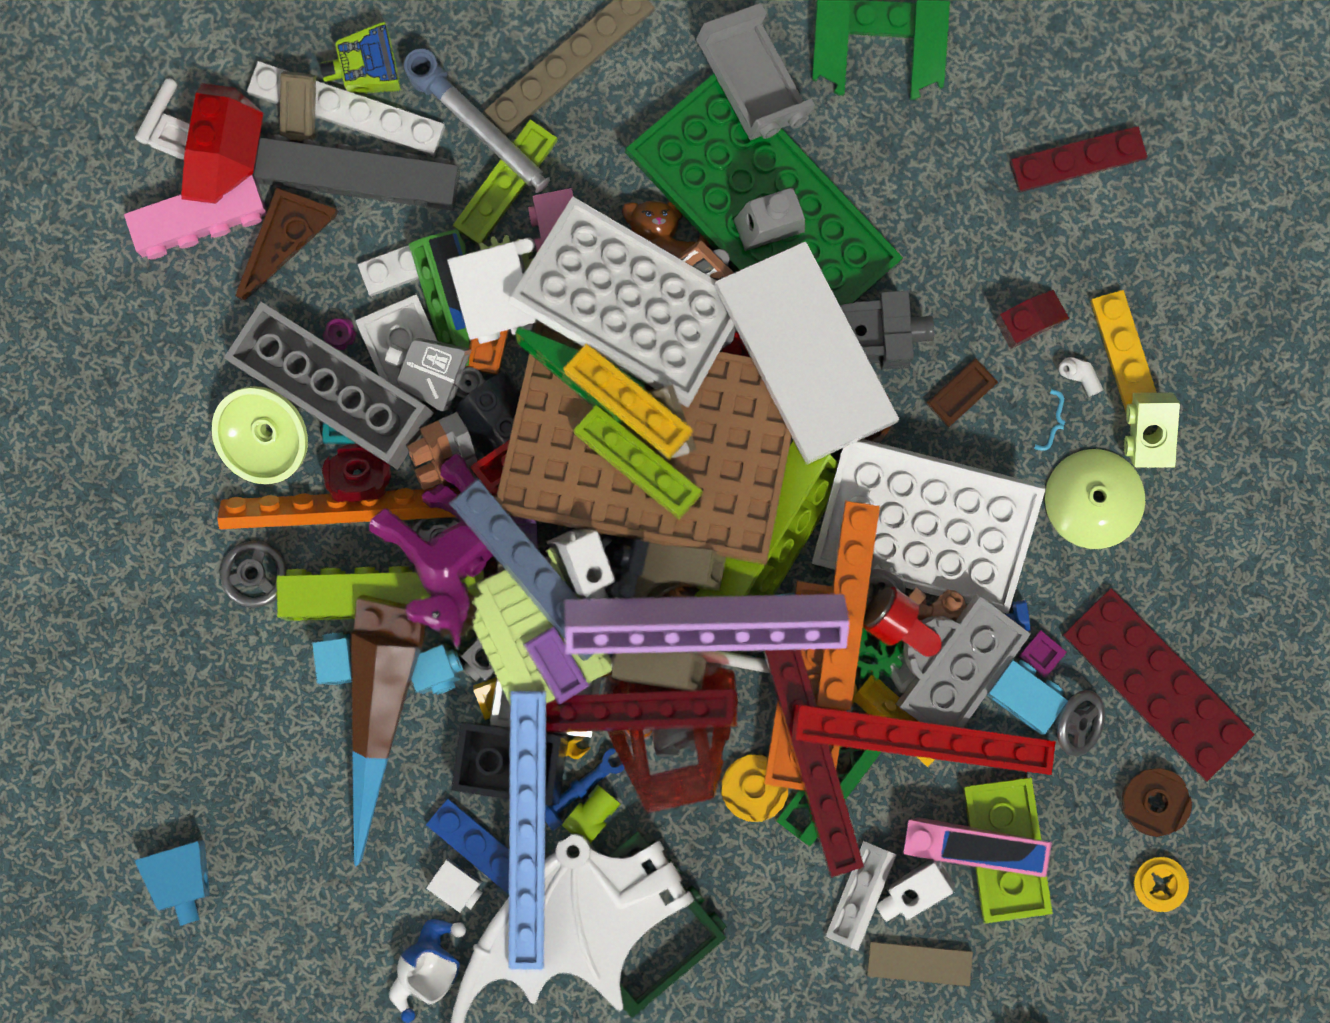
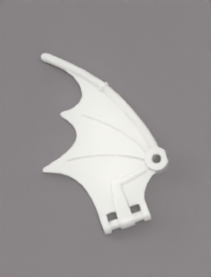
(591, 922)

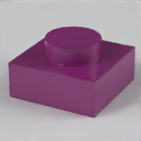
(1042, 654)

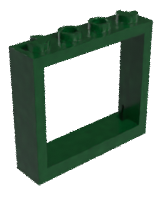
(711, 922)

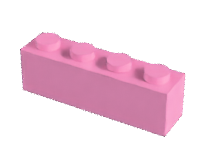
(184, 221)

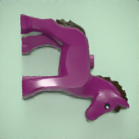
(442, 560)

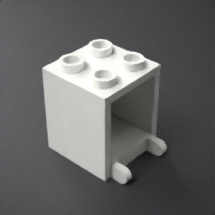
(484, 286)

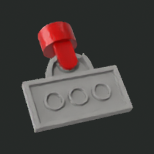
(950, 658)

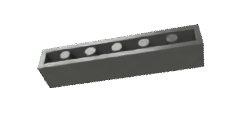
(357, 173)

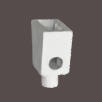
(928, 880)

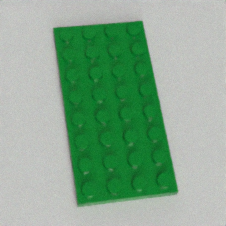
(713, 170)

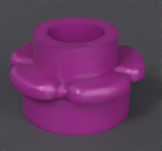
(335, 325)

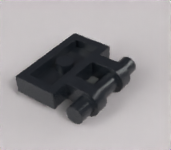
(626, 563)

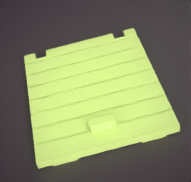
(510, 619)

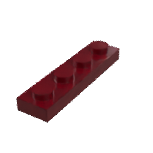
(1078, 159)

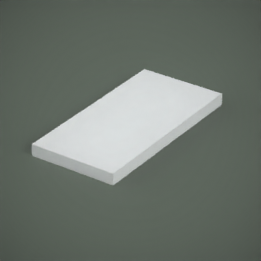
(806, 352)

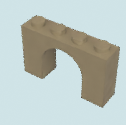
(665, 570)

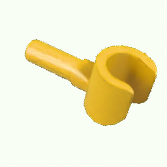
(572, 749)

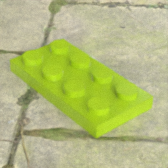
(1011, 810)

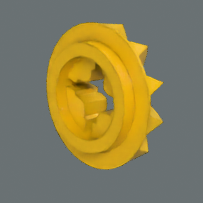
(1177, 885)

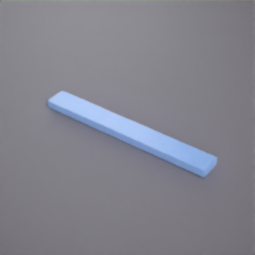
(527, 829)

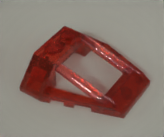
(683, 784)

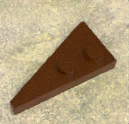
(285, 231)

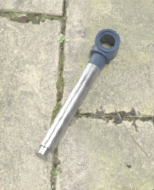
(436, 83)

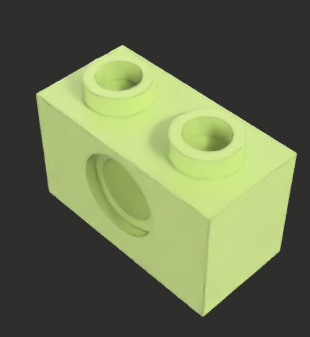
(1161, 446)

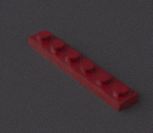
(643, 711)

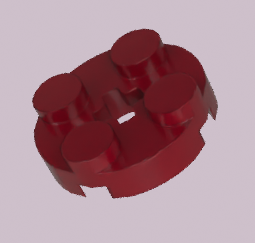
(347, 487)

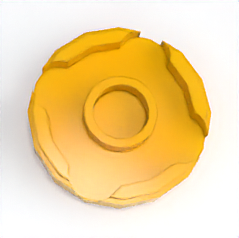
(745, 790)

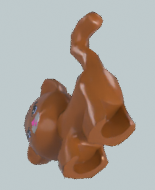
(658, 224)

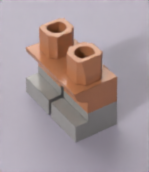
(438, 444)

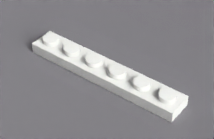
(357, 112)

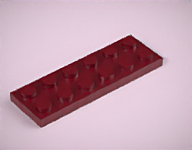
(1158, 685)

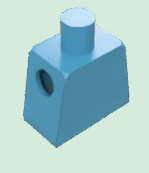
(177, 879)

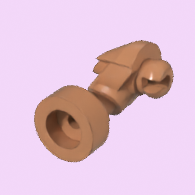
(948, 604)

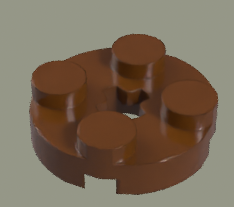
(1174, 795)

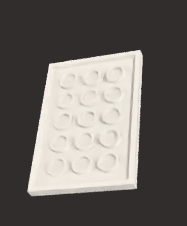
(625, 300)
(936, 520)

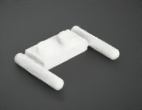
(163, 130)

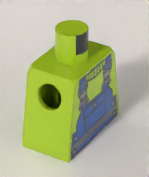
(364, 62)

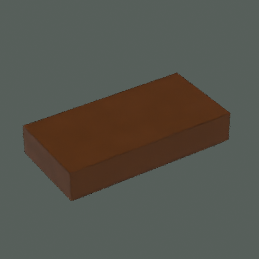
(961, 392)

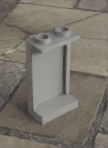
(752, 73)

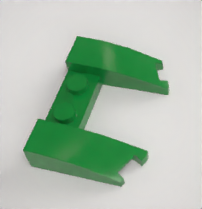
(923, 21)

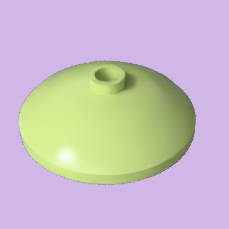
(246, 443)
(1077, 514)

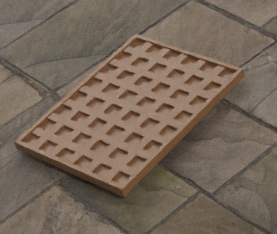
(736, 464)

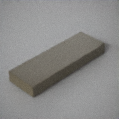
(919, 963)

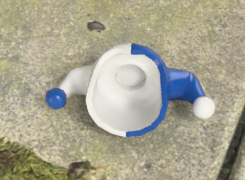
(426, 968)

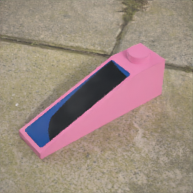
(976, 847)

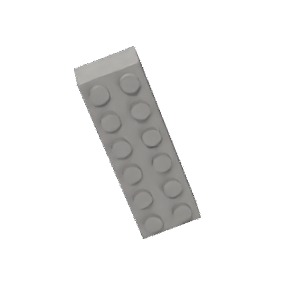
(329, 385)

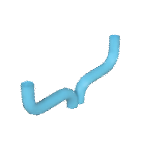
(1056, 427)

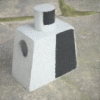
(582, 562)

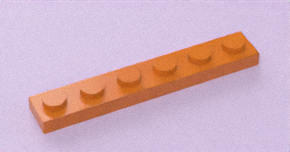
(852, 580)

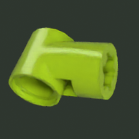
(589, 817)

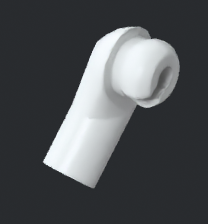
(1083, 372)

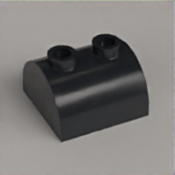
(490, 412)

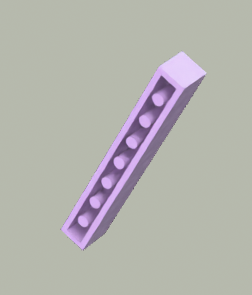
(705, 624)

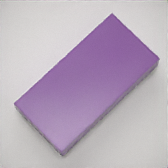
(555, 666)

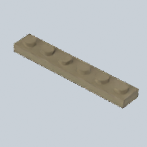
(566, 63)

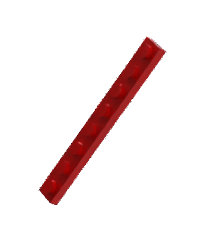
(922, 740)

